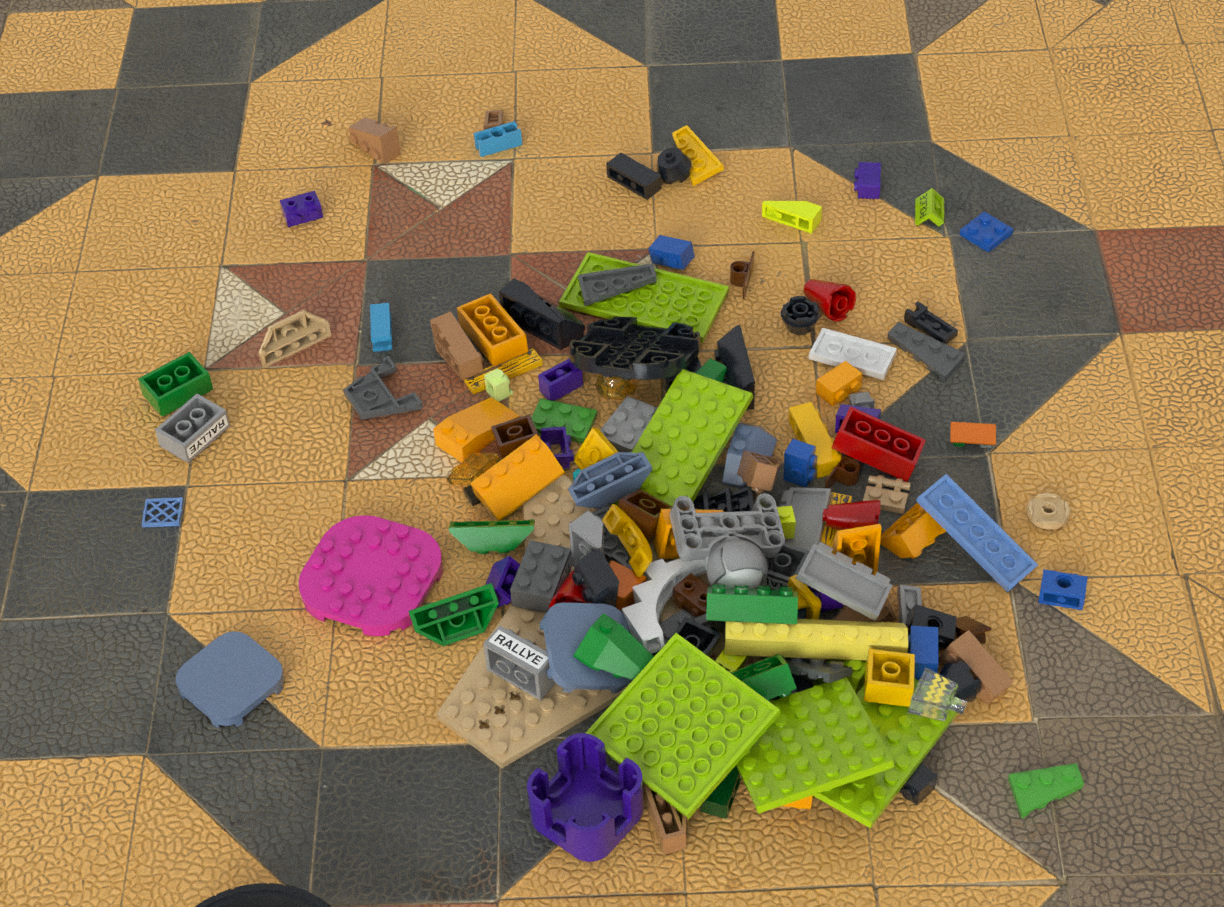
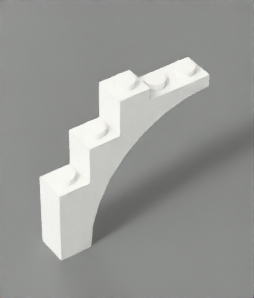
(653, 595)

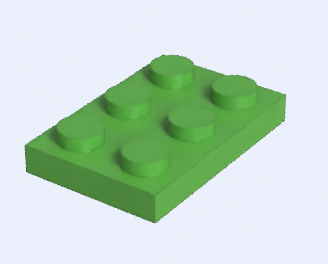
(574, 418)

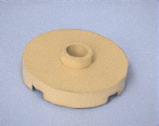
(1048, 511)

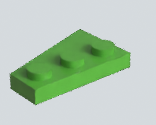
(1040, 786)

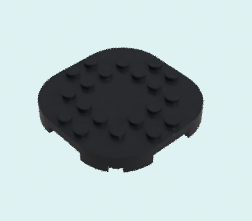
(633, 350)

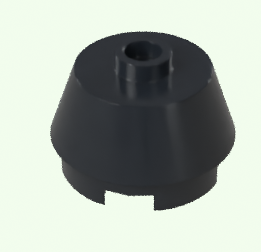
(673, 165)
(800, 315)
(967, 685)

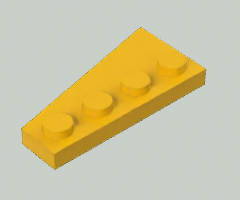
(703, 160)

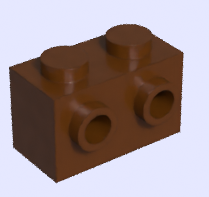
(691, 595)

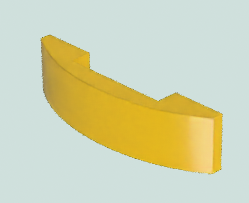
(631, 537)

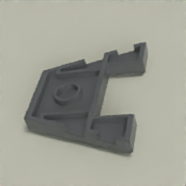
(373, 399)

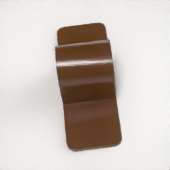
(741, 273)
(845, 472)
(978, 629)

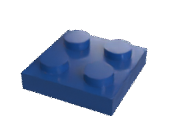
(986, 231)

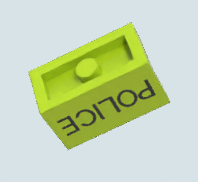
(929, 206)

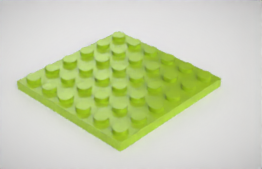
(684, 724)
(813, 747)

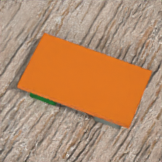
(972, 434)

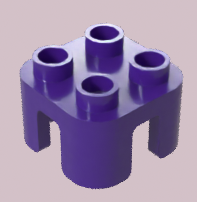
(586, 802)

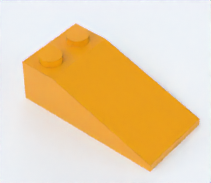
(471, 428)
(860, 544)

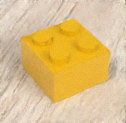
(889, 677)

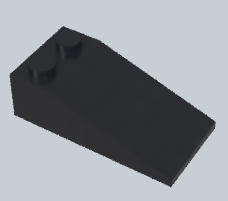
(531, 313)

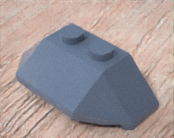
(748, 438)
(610, 479)

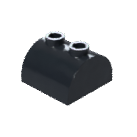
(596, 578)

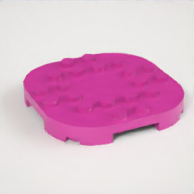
(370, 574)

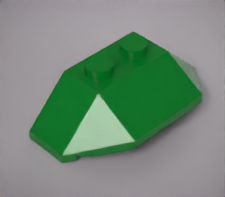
(491, 535)
(456, 616)

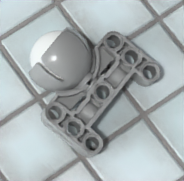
(730, 539)

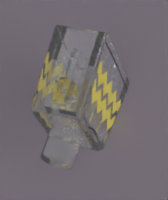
(935, 697)

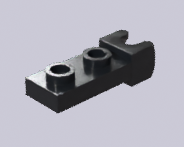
(930, 323)

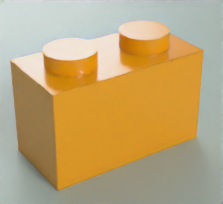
(839, 383)

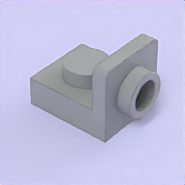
(862, 400)

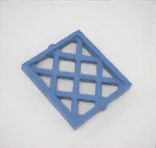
(161, 501)

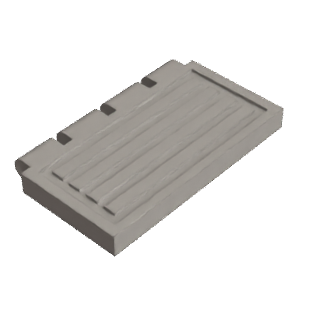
(808, 513)
(844, 581)

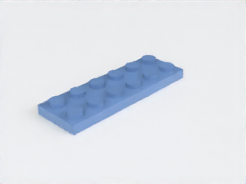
(977, 533)

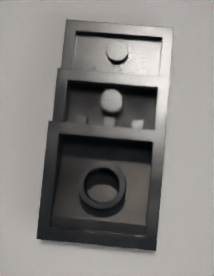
(726, 500)

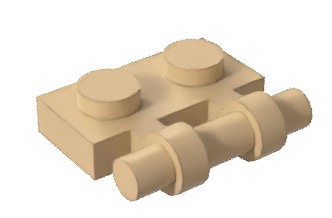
(890, 500)

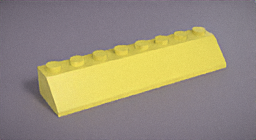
(815, 639)

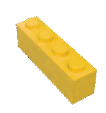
(809, 429)

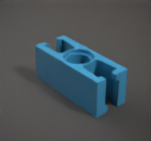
(498, 139)
(381, 327)

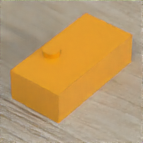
(492, 329)

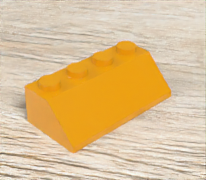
(517, 478)
(911, 533)

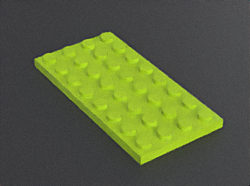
(655, 305)
(689, 434)
(907, 741)

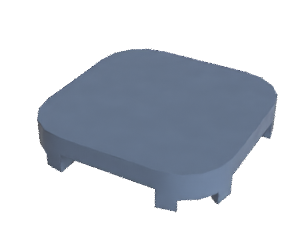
(563, 631)
(229, 678)

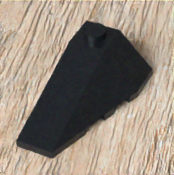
(571, 327)

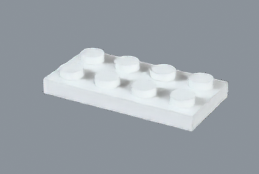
(865, 355)

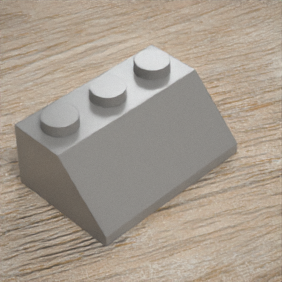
(586, 536)

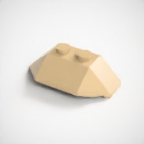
(292, 336)

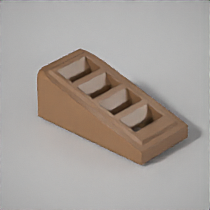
(493, 119)

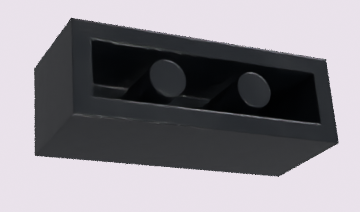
(634, 176)

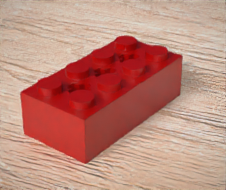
(878, 444)

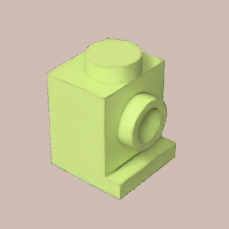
(497, 385)

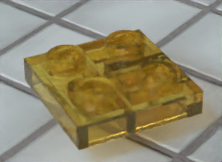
(472, 467)

